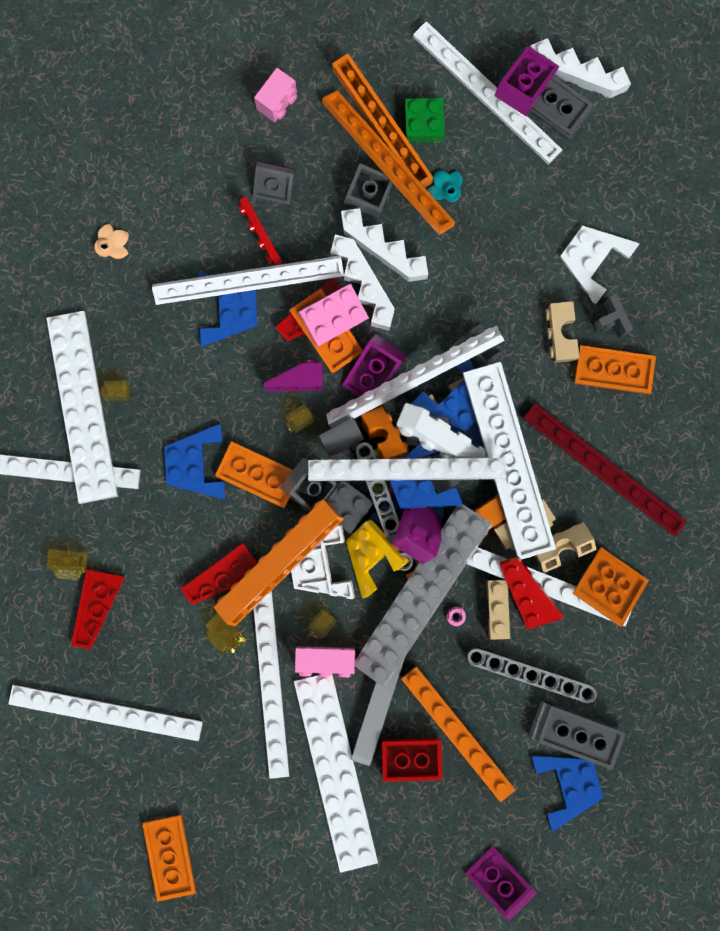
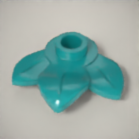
(445, 183)

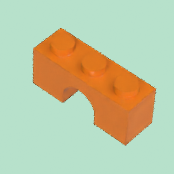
(379, 424)

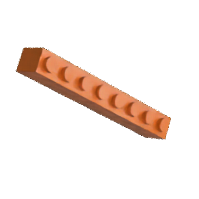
(379, 117)
(278, 562)
(458, 733)

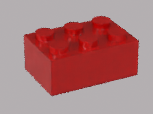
(411, 759)

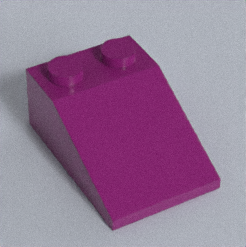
(526, 80)
(374, 367)
(300, 378)
(419, 533)
(500, 883)

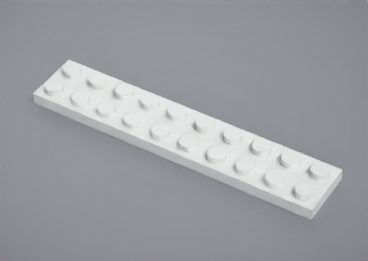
(82, 407)
(504, 439)
(335, 772)

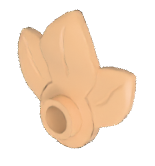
(114, 240)

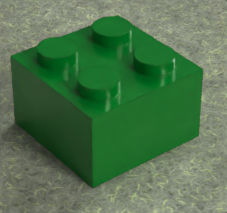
(424, 120)

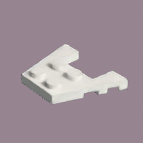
(586, 254)
(314, 572)

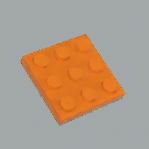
(610, 587)

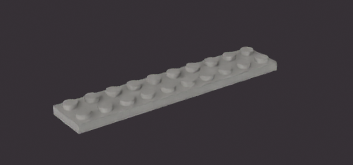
(422, 596)

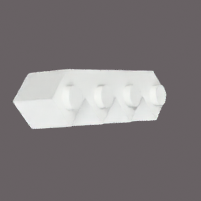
(586, 75)
(389, 253)
(360, 273)
(436, 434)

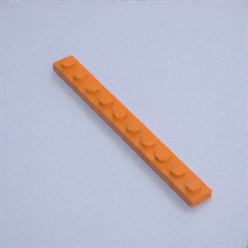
(388, 162)

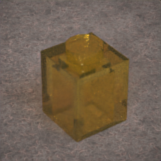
(116, 391)
(299, 419)
(321, 624)

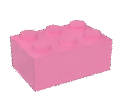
(333, 315)
(324, 661)

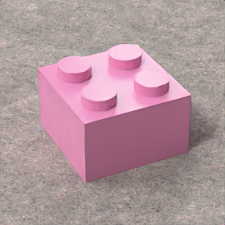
(276, 95)

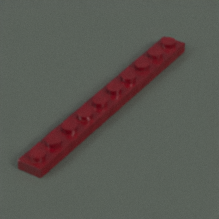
(604, 470)

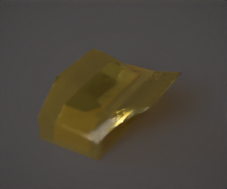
(67, 564)
(223, 636)

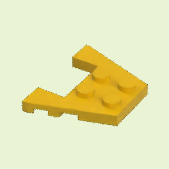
(366, 549)

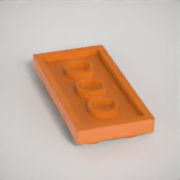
(335, 351)
(615, 369)
(254, 474)
(169, 858)

